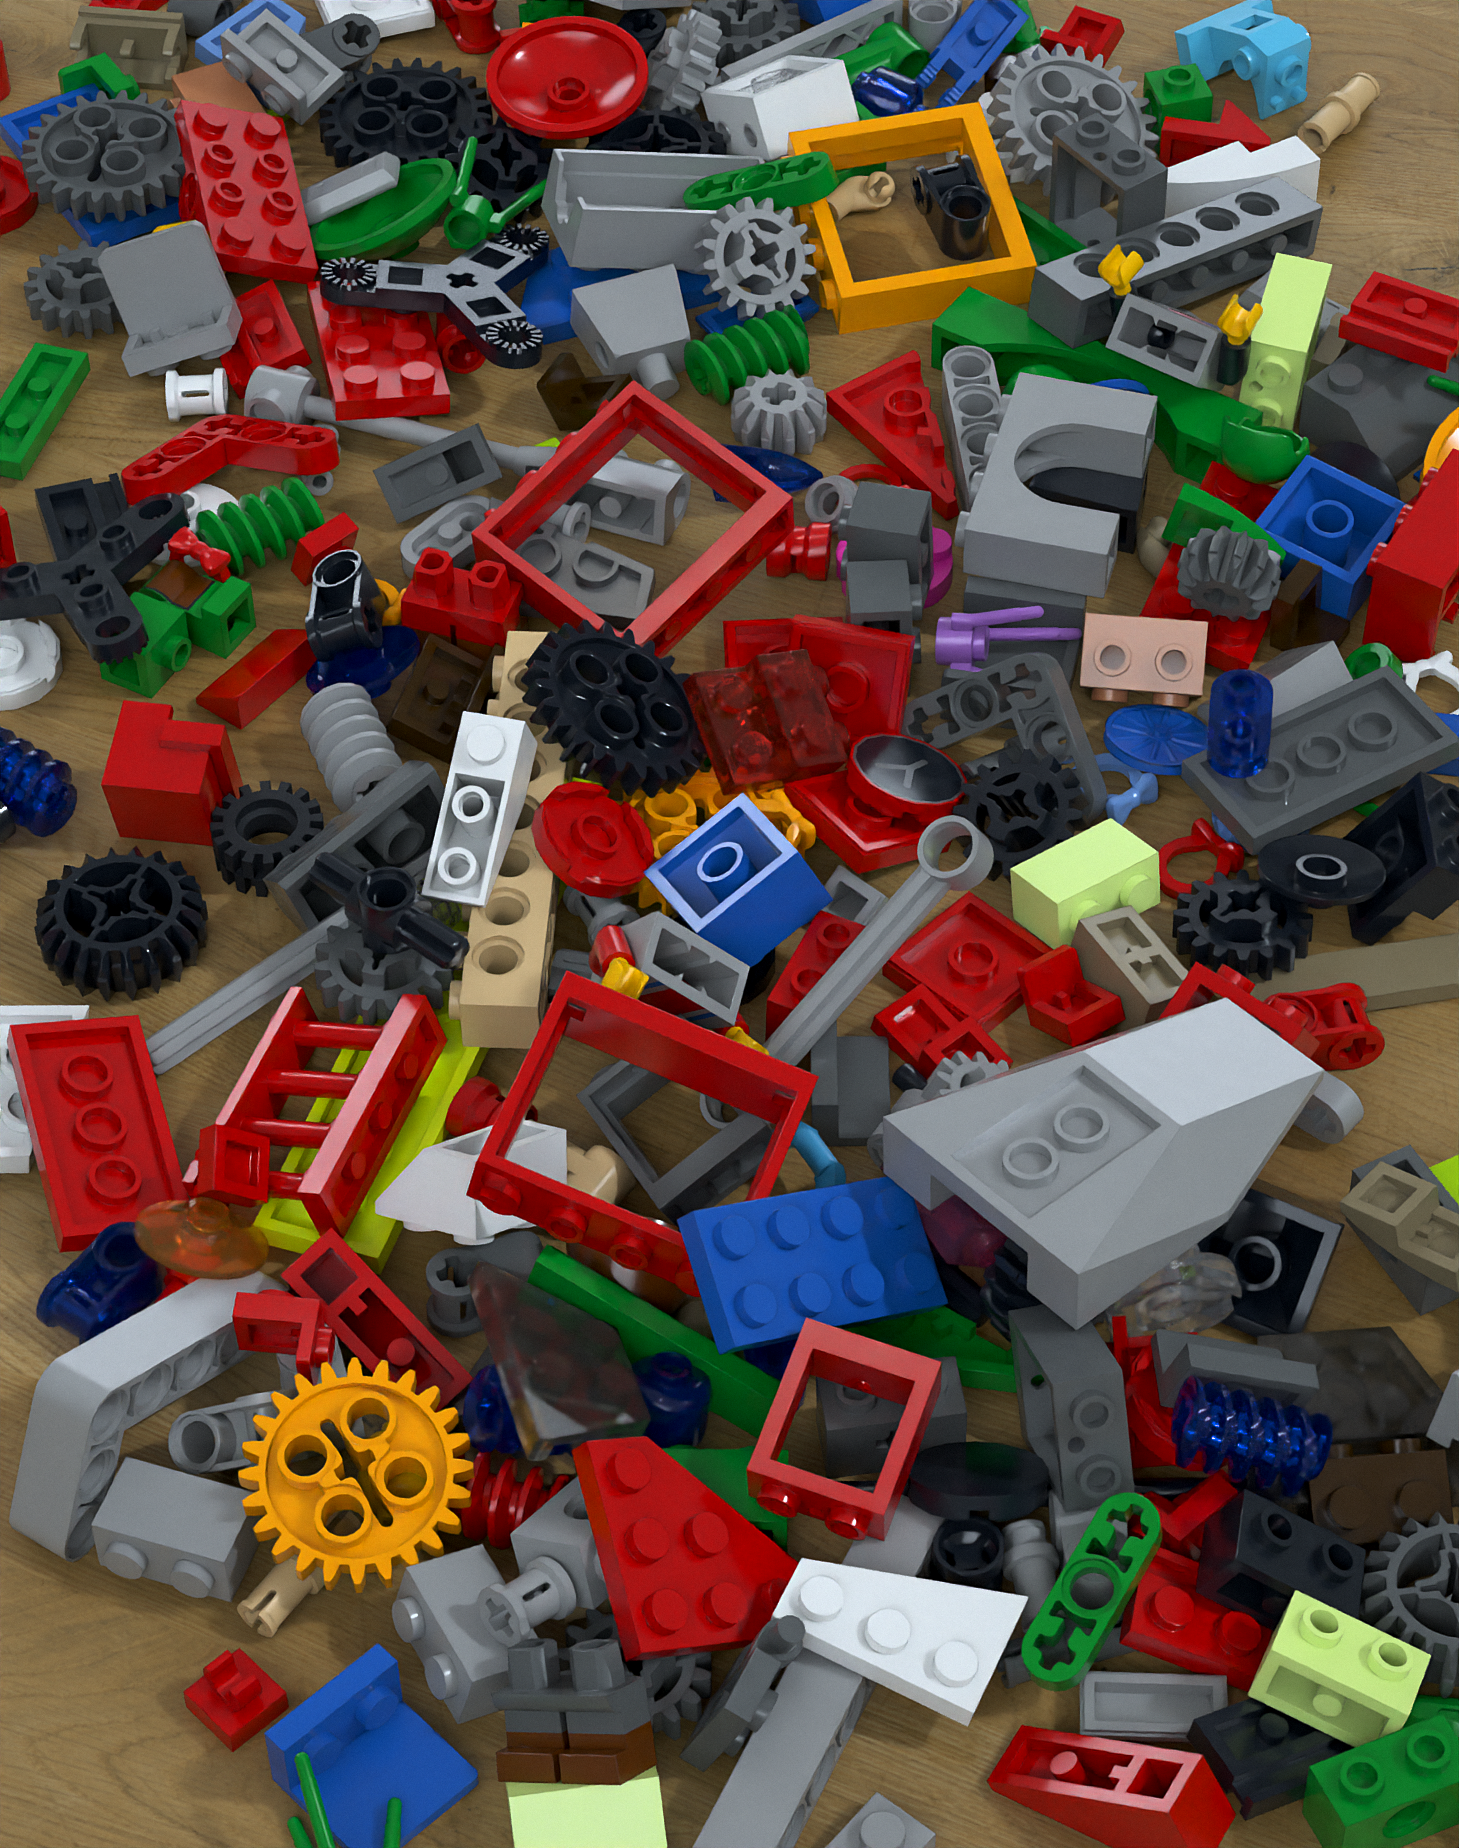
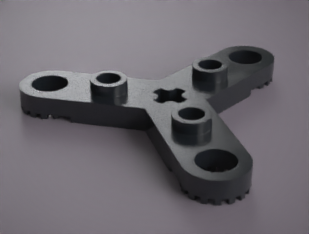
(466, 290)
(92, 580)

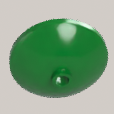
(390, 221)

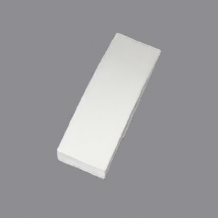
(1236, 168)

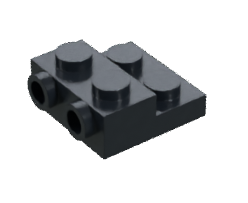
(1419, 846)

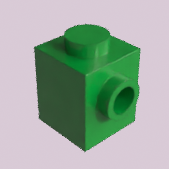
(164, 655)

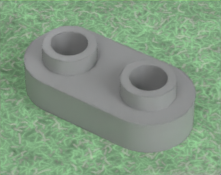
(446, 530)

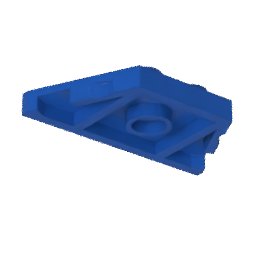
(550, 288)

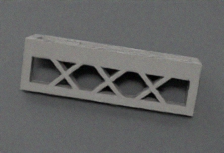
(823, 40)

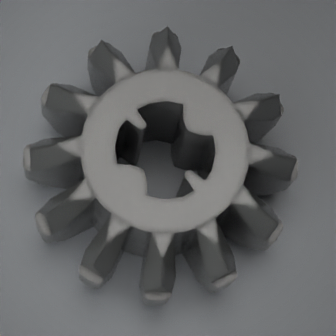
(1229, 573)

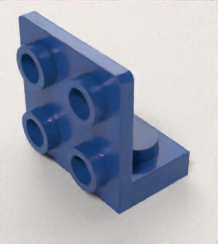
(365, 1752)

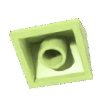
(588, 1814)

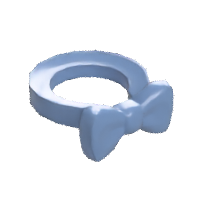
(1143, 788)

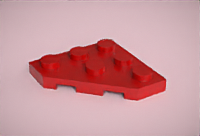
(674, 1554)

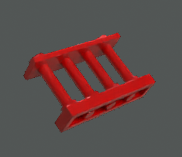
(369, 1120)

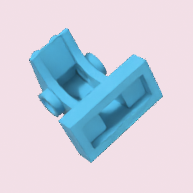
(1259, 48)

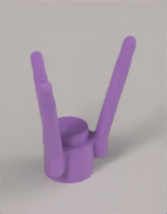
(966, 636)

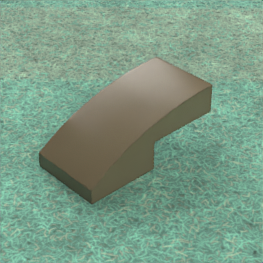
(1407, 1221)

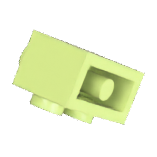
(1084, 878)
(1338, 1673)

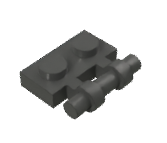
(745, 1694)

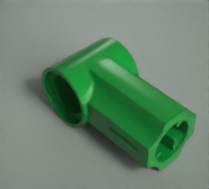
(890, 47)

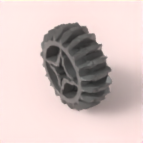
(1418, 1613)

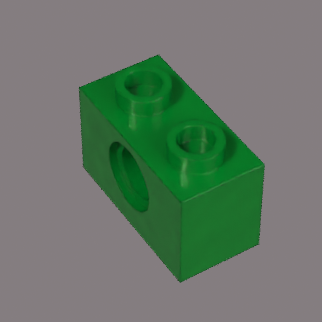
(1387, 1789)

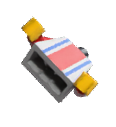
(674, 972)

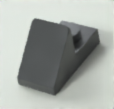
(437, 473)

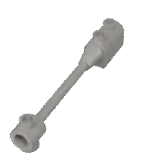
(623, 496)

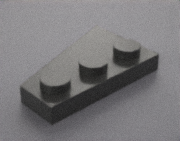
(594, 575)

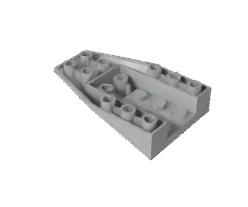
(1110, 1148)

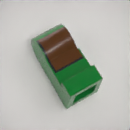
(206, 605)

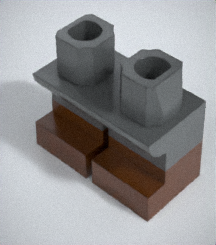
(575, 1725)

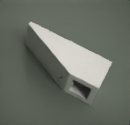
(479, 808)

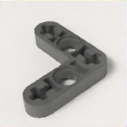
(1027, 709)

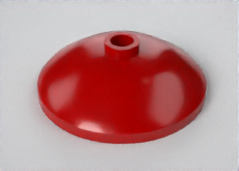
(567, 77)

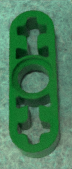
(786, 181)
(1135, 1554)

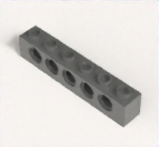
(1182, 258)

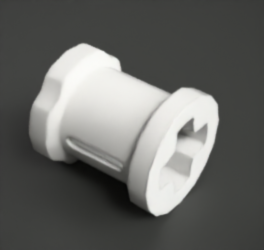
(179, 386)

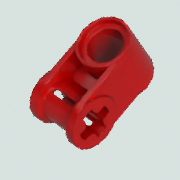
(470, 23)
(1337, 1025)

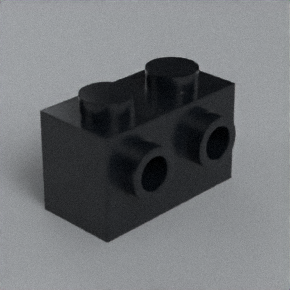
(1263, 1553)

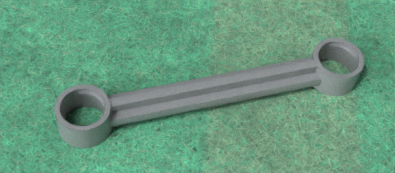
(874, 945)

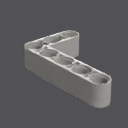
(108, 1387)

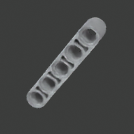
(969, 411)

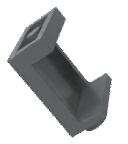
(1060, 610)

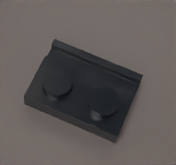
(77, 511)
(1260, 1753)

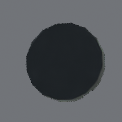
(977, 1477)

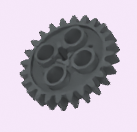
(105, 156)

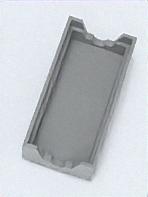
(630, 207)

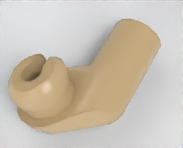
(861, 194)

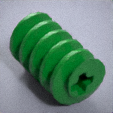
(748, 351)
(260, 523)

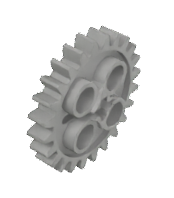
(1054, 91)

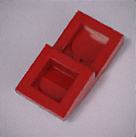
(926, 1032)

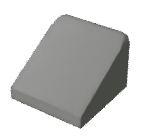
(853, 897)

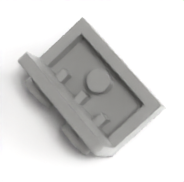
(281, 66)

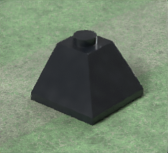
(1280, 1258)

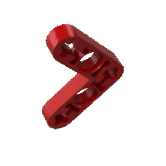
(232, 441)

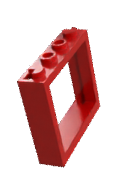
(580, 456)
(662, 1046)

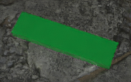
(739, 1388)

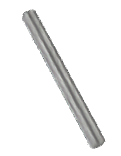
(249, 990)

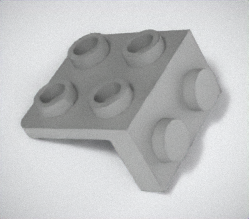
(171, 298)

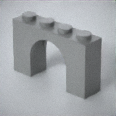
(1044, 428)

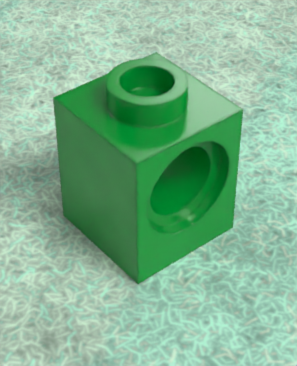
(1177, 93)

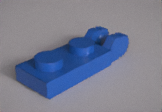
(972, 46)

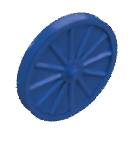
(1154, 737)

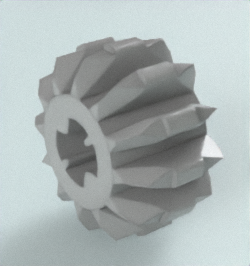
(779, 413)

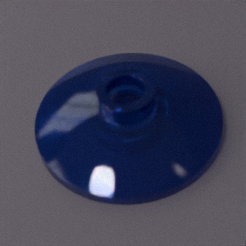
(366, 667)

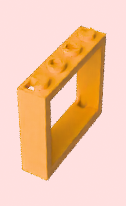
(923, 293)

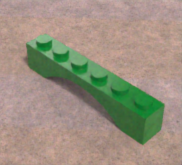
(1186, 415)

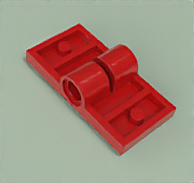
(244, 191)

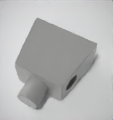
(635, 327)

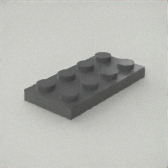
(1328, 759)

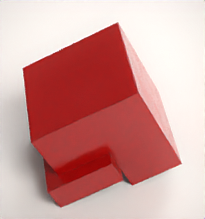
(167, 775)

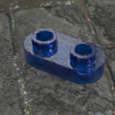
(1239, 723)

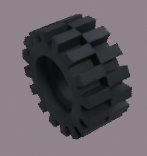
(255, 815)

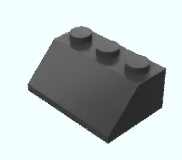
(1377, 404)
(378, 831)

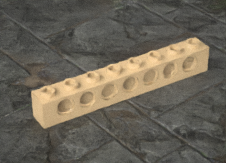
(513, 937)

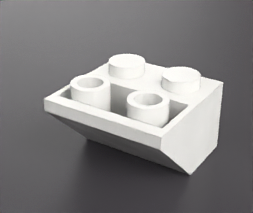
(435, 1184)

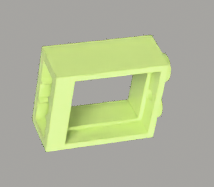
(1285, 338)

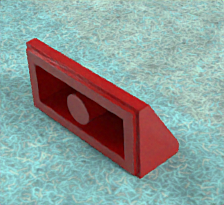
(259, 677)

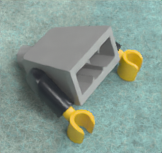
(1171, 338)

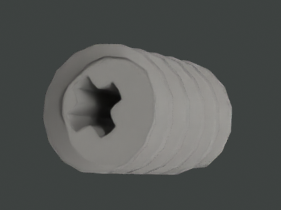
(348, 742)

